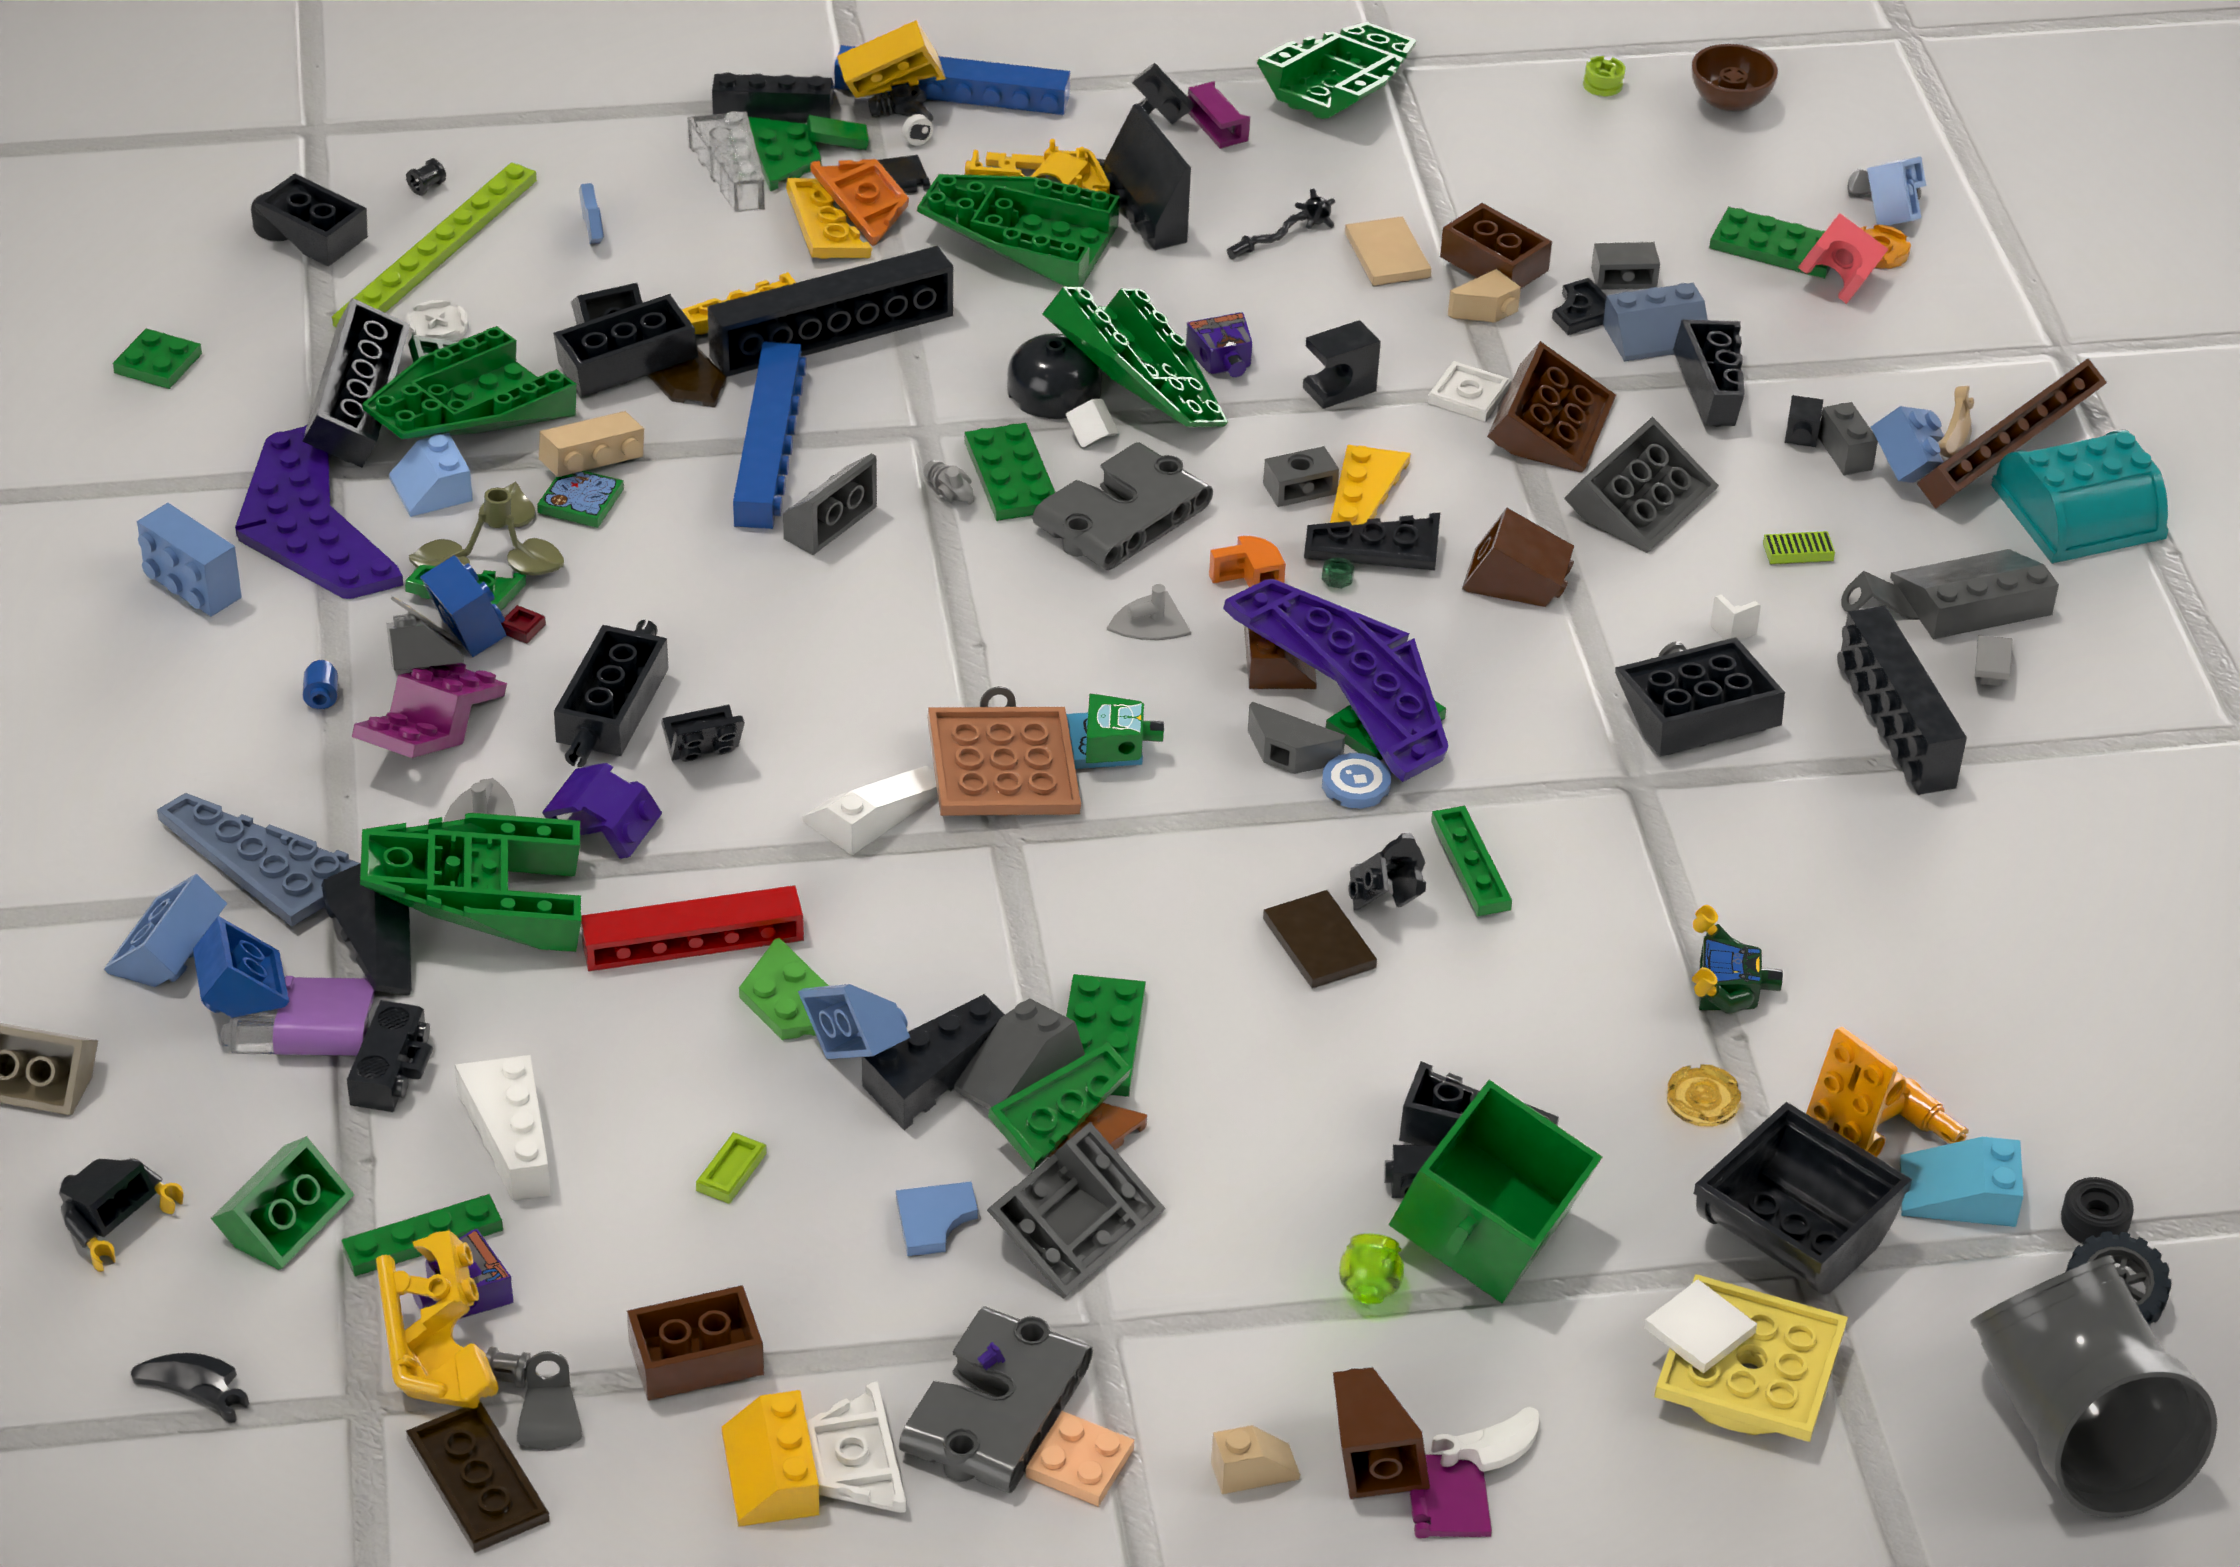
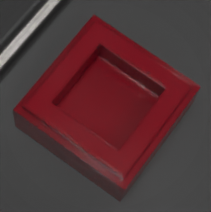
(523, 623)

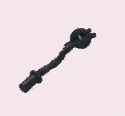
(1315, 210)

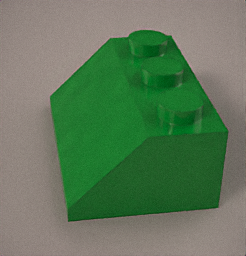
(283, 1204)

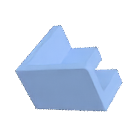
(1895, 191)

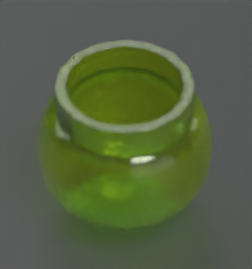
(1371, 1268)

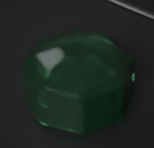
(1338, 572)

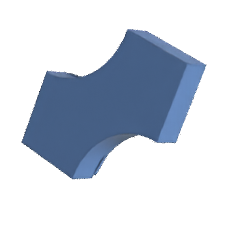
(591, 213)

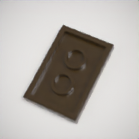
(1319, 938)

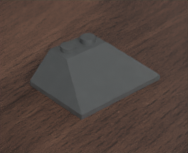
(1076, 1210)

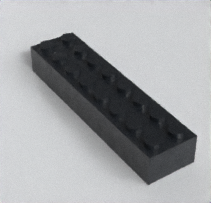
(832, 309)

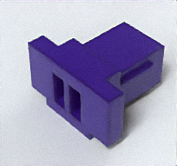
(991, 1356)

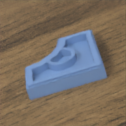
(932, 1213)

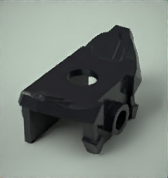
(1403, 868)

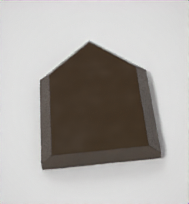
(691, 380)

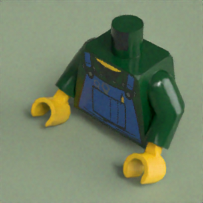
(1729, 970)

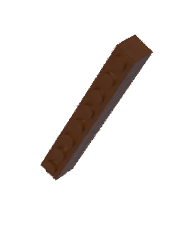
(2011, 433)

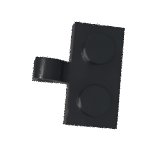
(1162, 94)

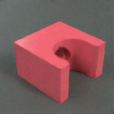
(1848, 252)

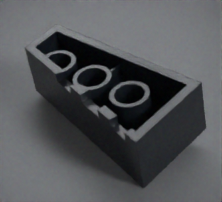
(1712, 367)
(930, 1061)
(1436, 1105)

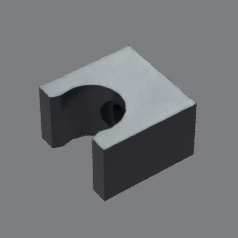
(1349, 362)

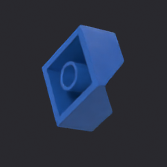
(465, 605)

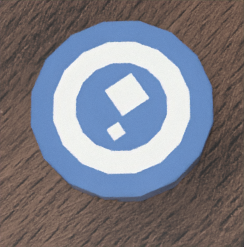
(1356, 780)

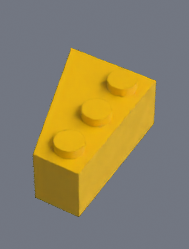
(890, 60)

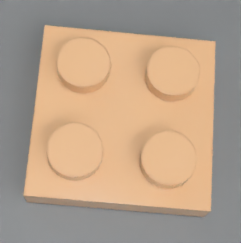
(1080, 1458)

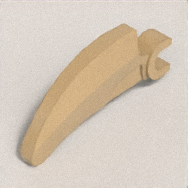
(1960, 426)

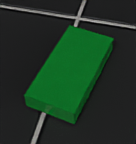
(837, 132)

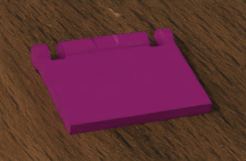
(1453, 1504)

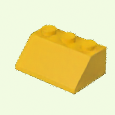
(771, 1460)

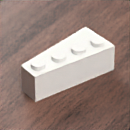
(507, 1115)

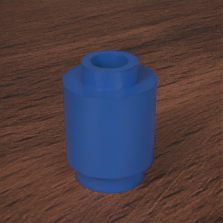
(320, 685)

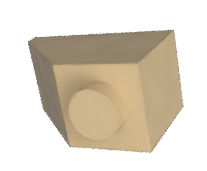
(1485, 298)
(1251, 1459)

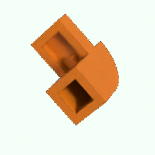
(1250, 559)

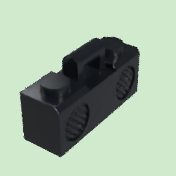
(383, 1060)

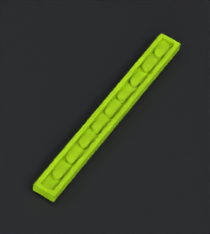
(444, 239)

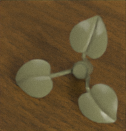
(500, 508)

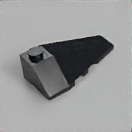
(375, 928)

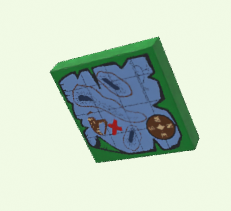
(581, 497)

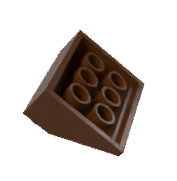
(1551, 411)

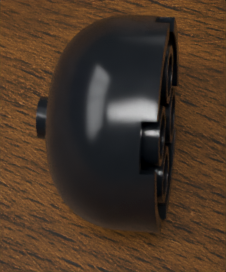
(1052, 376)

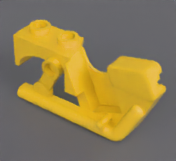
(1068, 167)
(425, 1356)

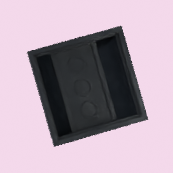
(1804, 1197)

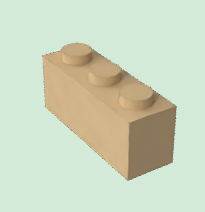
(591, 443)

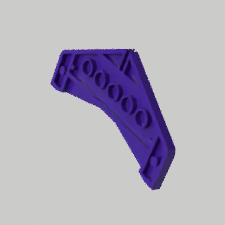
(294, 524)
(1366, 658)

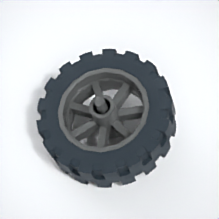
(2137, 1256)

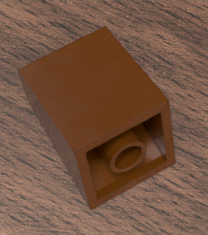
(1519, 562)
(1378, 1437)

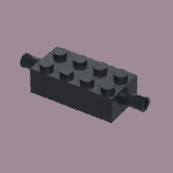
(610, 691)

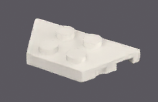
(856, 1453)

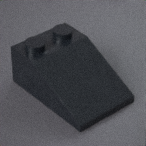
(315, 218)

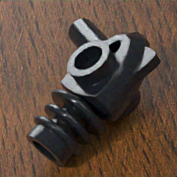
(903, 100)

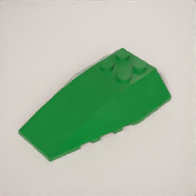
(1334, 70)

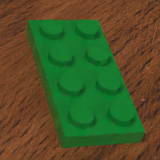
(1766, 240)
(1009, 469)
(1110, 1013)

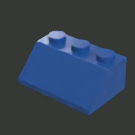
(238, 971)

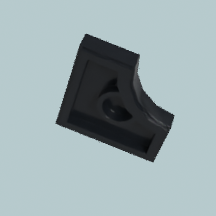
(1582, 308)

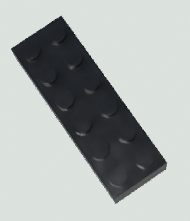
(358, 365)
(1902, 700)

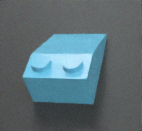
(1966, 1182)

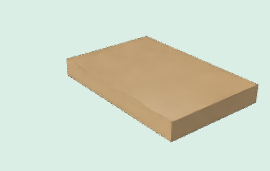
(1388, 251)

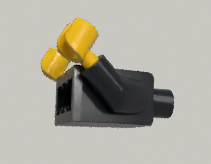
(106, 1196)

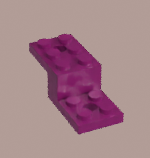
(430, 709)

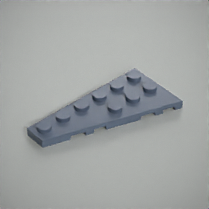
(267, 862)

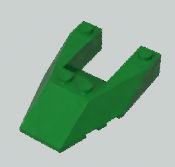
(463, 868)

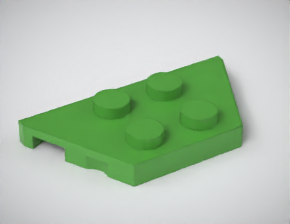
(773, 991)

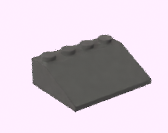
(1642, 488)
(1978, 592)

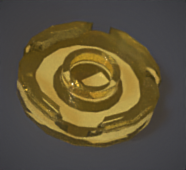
(1703, 1095)

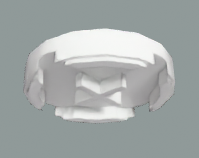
(437, 320)

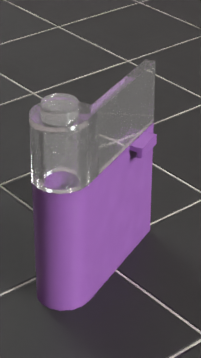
(320, 1019)

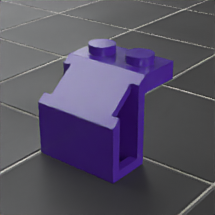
(607, 806)

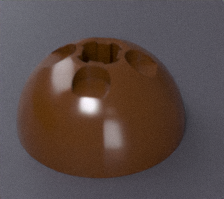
(1733, 76)

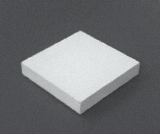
(1469, 391)
(1700, 1326)

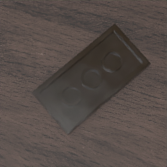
(477, 1476)

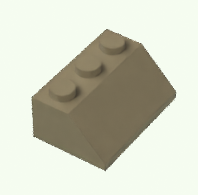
(44, 1068)

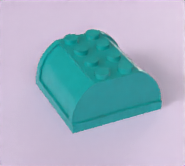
(2085, 495)

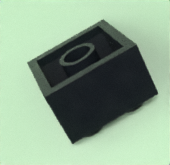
(604, 302)

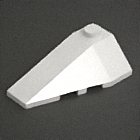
(872, 810)

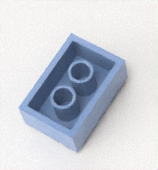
(189, 559)

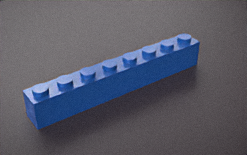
(990, 85)
(768, 436)

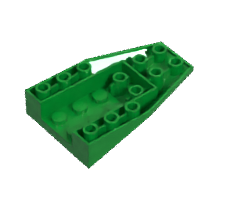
(1028, 220)
(1138, 352)
(470, 391)

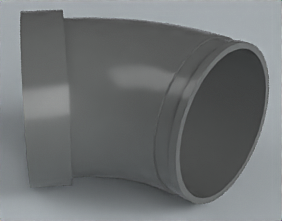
(2098, 1391)

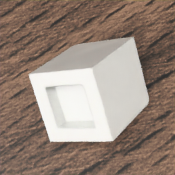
(1091, 422)
(1734, 621)

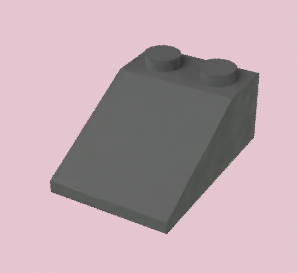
(1019, 1052)

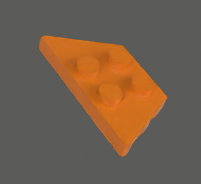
(864, 194)

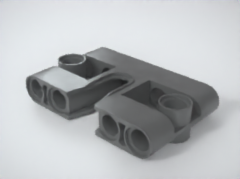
(1139, 504)
(1002, 1428)

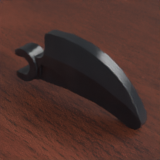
(194, 1376)

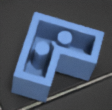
(1910, 442)

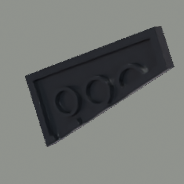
(1391, 543)

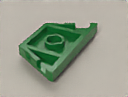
(783, 149)

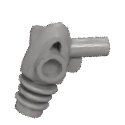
(949, 481)

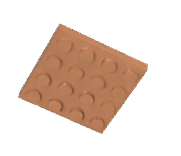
(1003, 761)

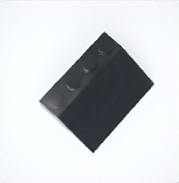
(1150, 180)
(1701, 696)

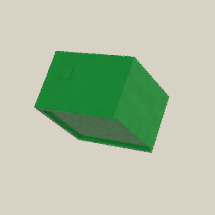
(1495, 1191)

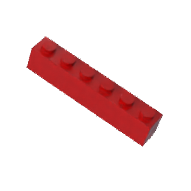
(691, 928)

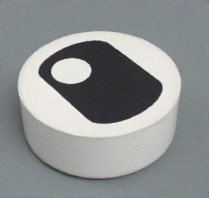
(917, 129)

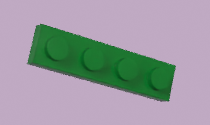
(1471, 861)
(398, 1237)

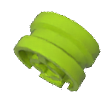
(1604, 76)

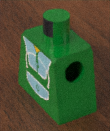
(1117, 729)

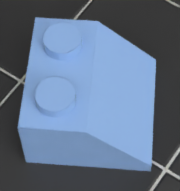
(432, 476)

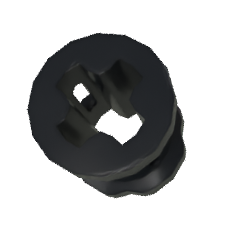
(426, 176)

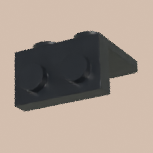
(702, 733)

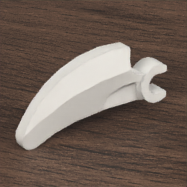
(1493, 1445)

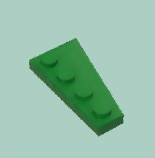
(1053, 1107)

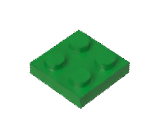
(157, 358)

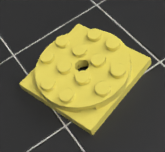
(1794, 1360)

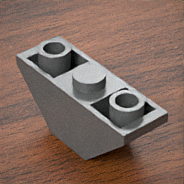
(1290, 741)

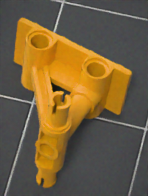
(1865, 1089)

